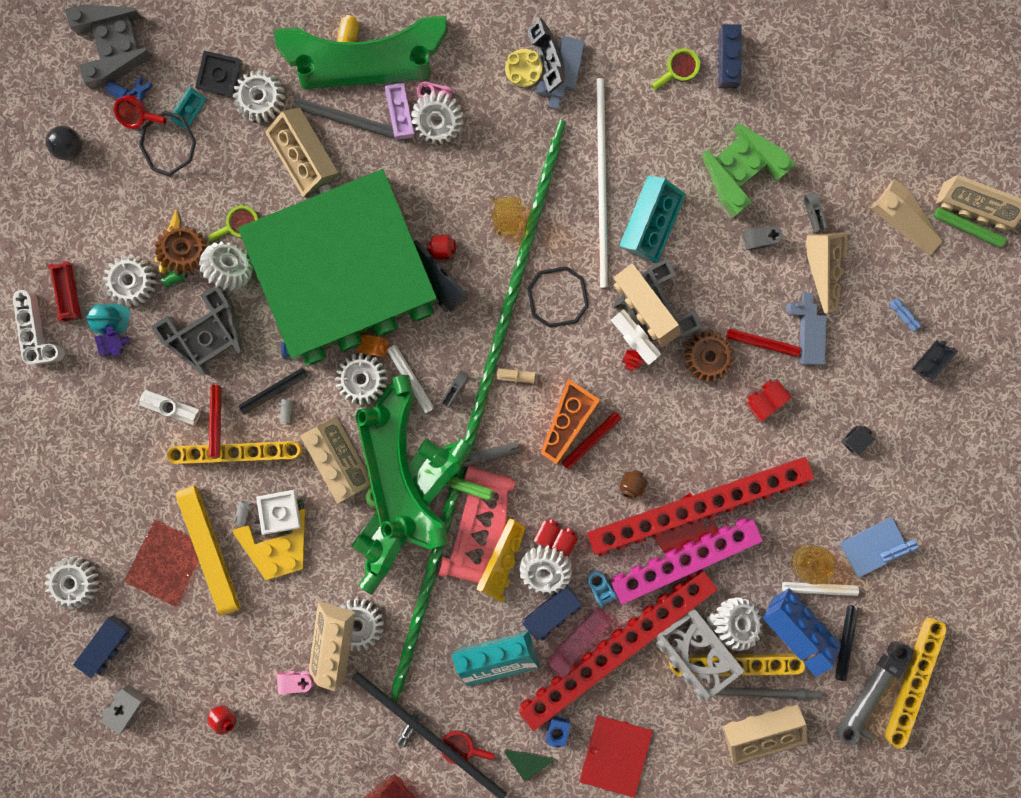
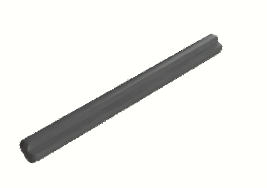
(344, 117)

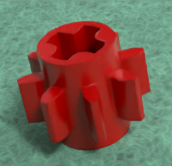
(632, 360)

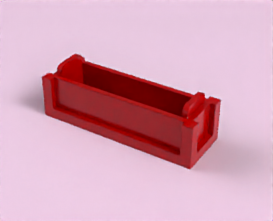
(65, 291)

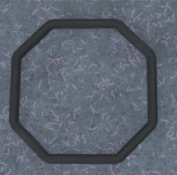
(146, 155)
(531, 298)

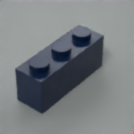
(730, 56)
(551, 613)
(103, 647)

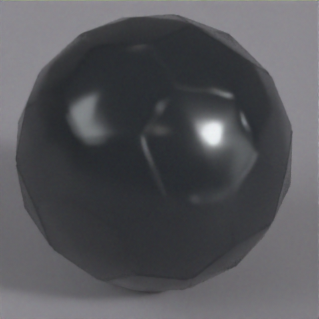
(63, 143)

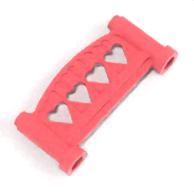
(460, 564)

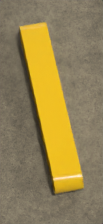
(187, 452)
(207, 550)
(747, 659)
(915, 692)

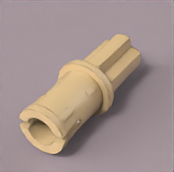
(515, 375)

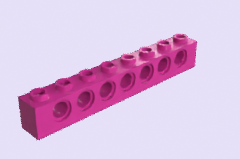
(750, 537)

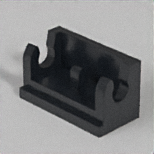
(934, 360)

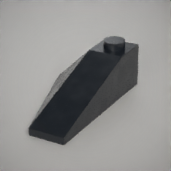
(445, 287)

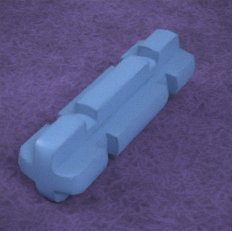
(905, 314)
(899, 551)

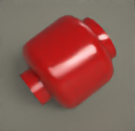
(442, 247)
(221, 720)

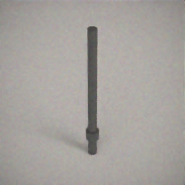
(799, 693)

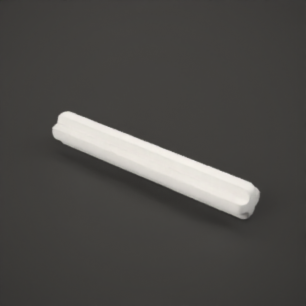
(404, 369)
(828, 589)

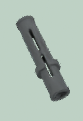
(490, 454)

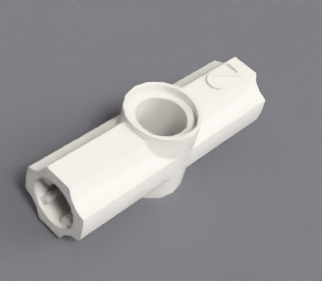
(635, 337)
(159, 404)

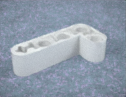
(33, 326)

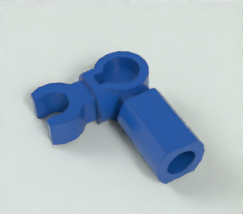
(119, 91)

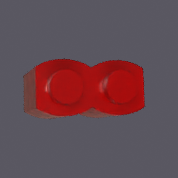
(768, 399)
(554, 536)

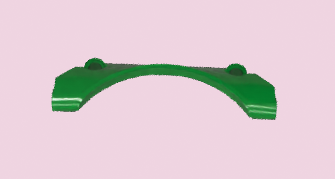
(382, 60)
(384, 447)
(381, 551)

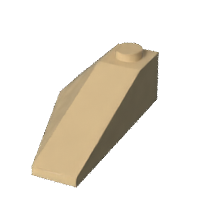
(824, 257)

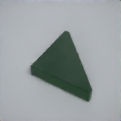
(527, 763)

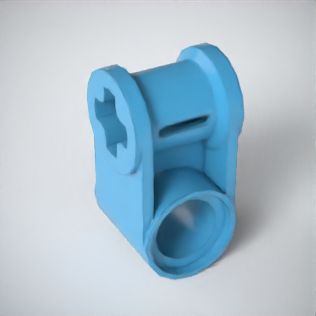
(603, 591)

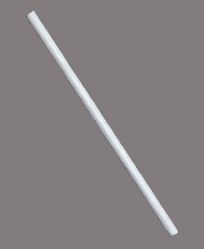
(602, 183)

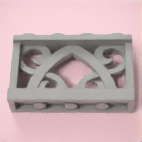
(726, 660)

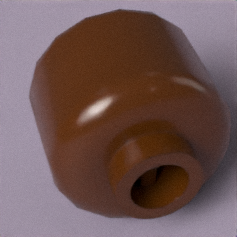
(633, 485)

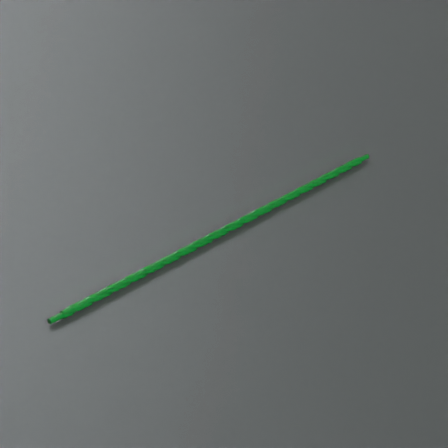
(480, 403)

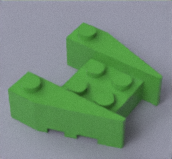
(740, 163)

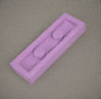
(399, 111)

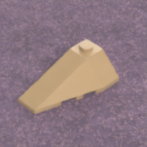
(903, 213)

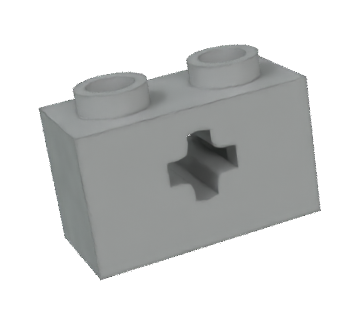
(131, 702)

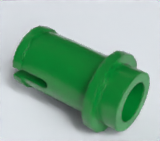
(172, 279)

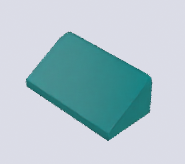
(188, 107)

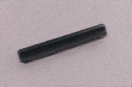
(272, 391)
(846, 643)

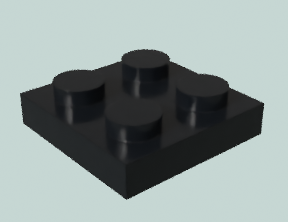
(218, 74)

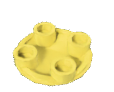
(523, 67)

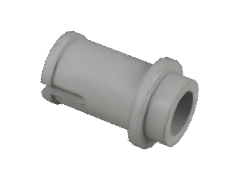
(286, 410)
(242, 513)

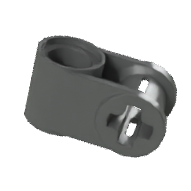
(758, 237)

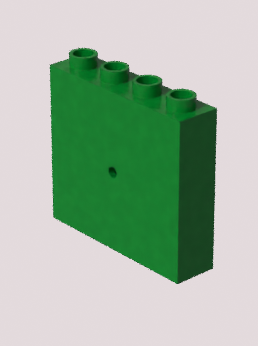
(339, 268)

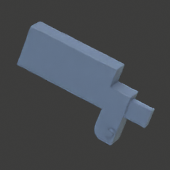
(571, 52)
(811, 330)

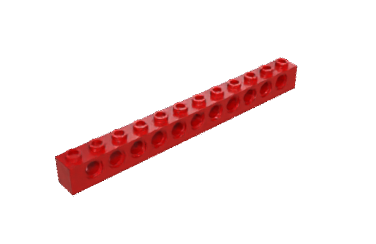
(799, 467)
(536, 718)

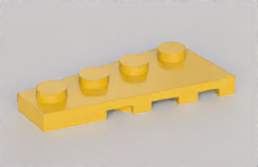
(498, 568)

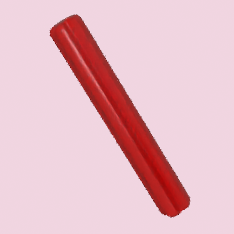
(763, 342)
(215, 421)
(591, 440)

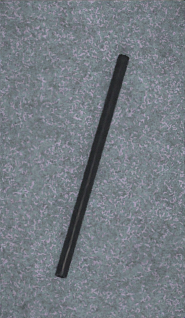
(429, 735)

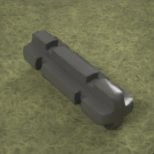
(408, 731)

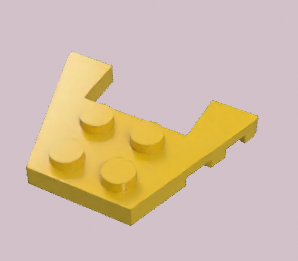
(275, 555)

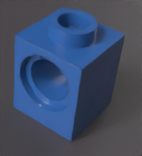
(558, 723)

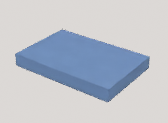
(865, 547)

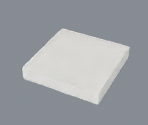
(278, 512)

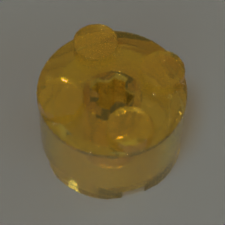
(506, 216)
(823, 561)

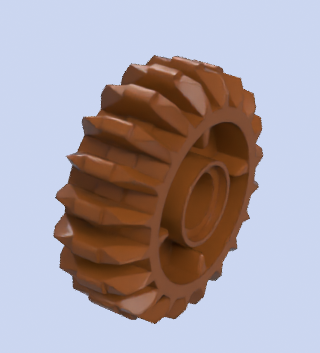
(171, 241)
(720, 353)

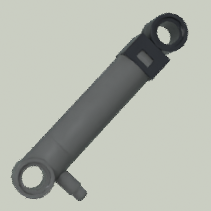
(888, 669)

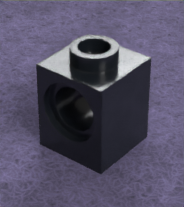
(858, 439)

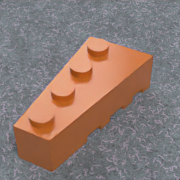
(570, 418)

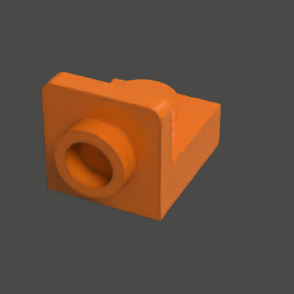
(373, 346)

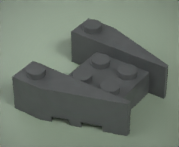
(114, 41)
(654, 277)
(206, 336)

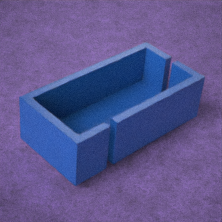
(802, 631)

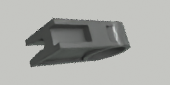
(815, 212)
(454, 388)

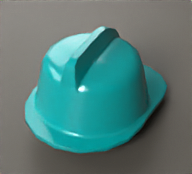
(108, 315)

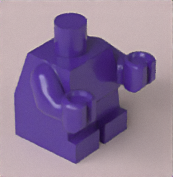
(111, 343)

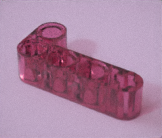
(578, 641)

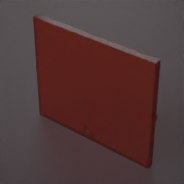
(163, 563)

